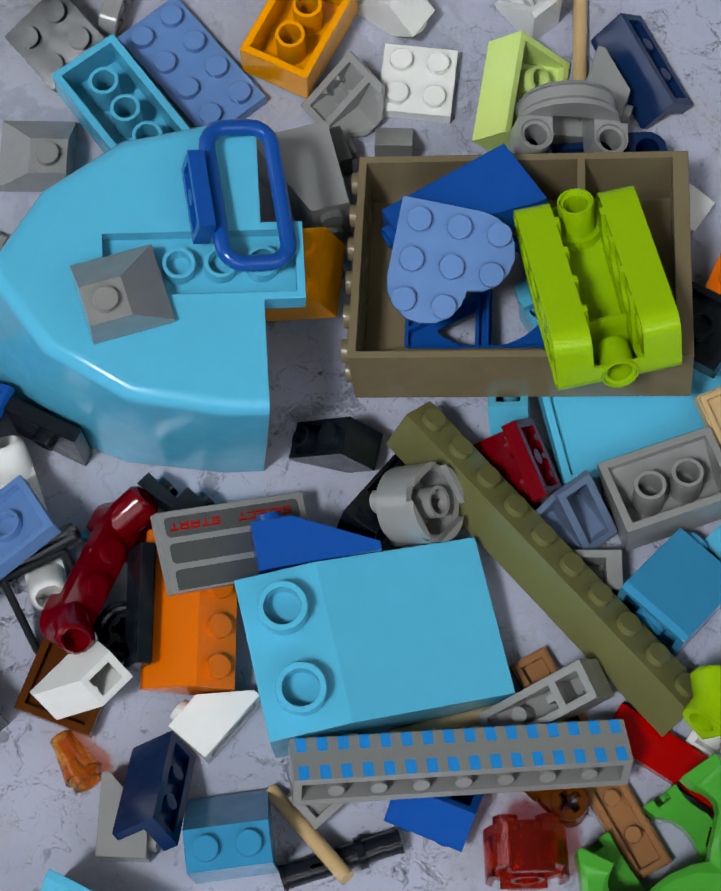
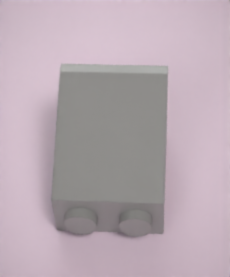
(312, 178)

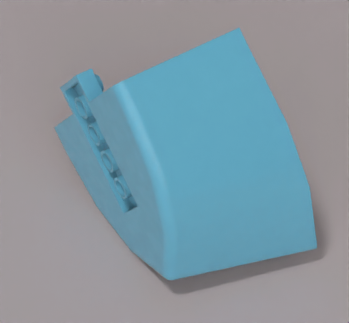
(172, 392)

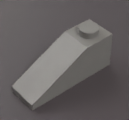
(553, 697)

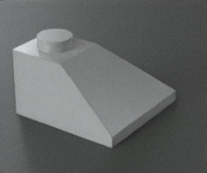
(36, 154)
(122, 294)

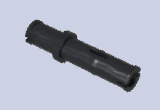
(354, 854)

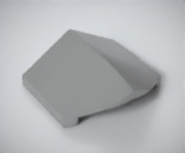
(348, 98)

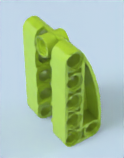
(598, 288)

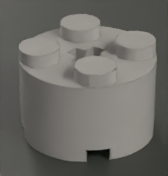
(418, 504)

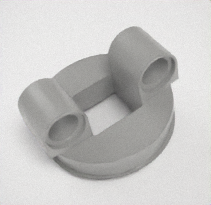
(568, 114)

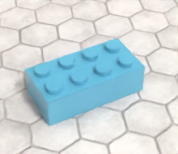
(114, 96)

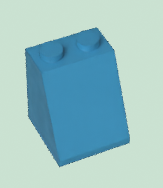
(675, 590)
(229, 837)

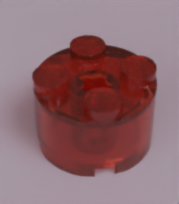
(525, 851)

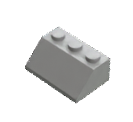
(664, 488)

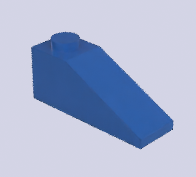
(296, 541)

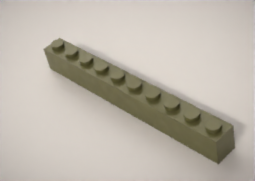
(551, 571)

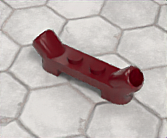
(114, 528)

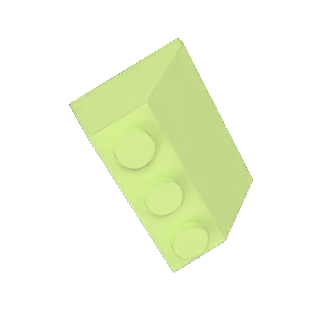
(511, 69)

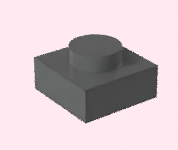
(344, 150)

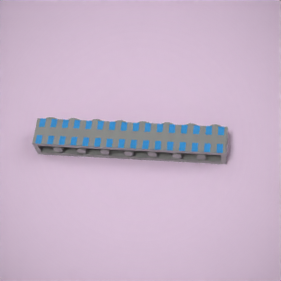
(458, 761)

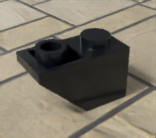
(336, 444)

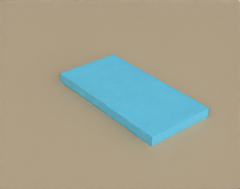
(606, 427)

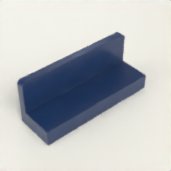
(644, 68)
(156, 790)

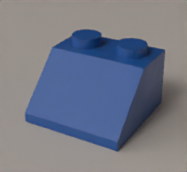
(440, 819)

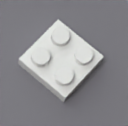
(418, 82)

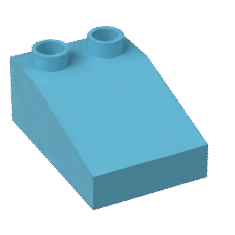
(373, 641)

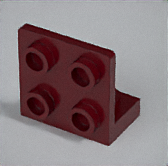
(522, 460)

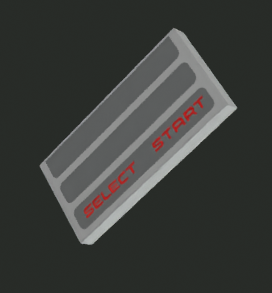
(213, 543)

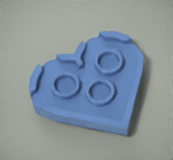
(442, 256)

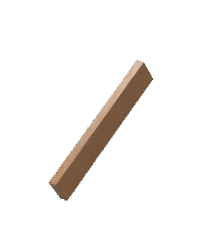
(612, 805)

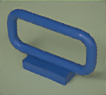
(206, 198)

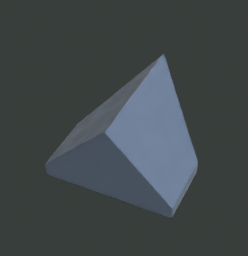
(579, 514)

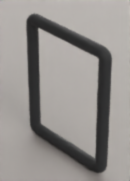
(13, 601)

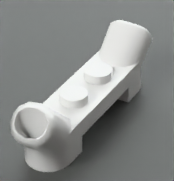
(17, 461)

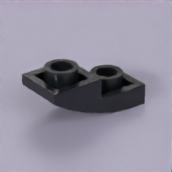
(165, 495)

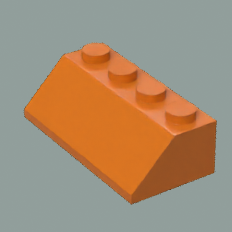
(191, 640)

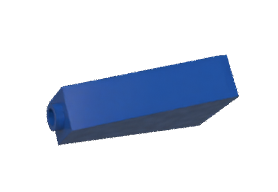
(487, 184)

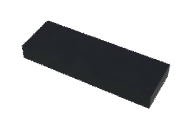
(139, 606)

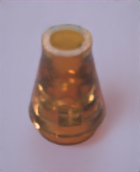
(76, 762)

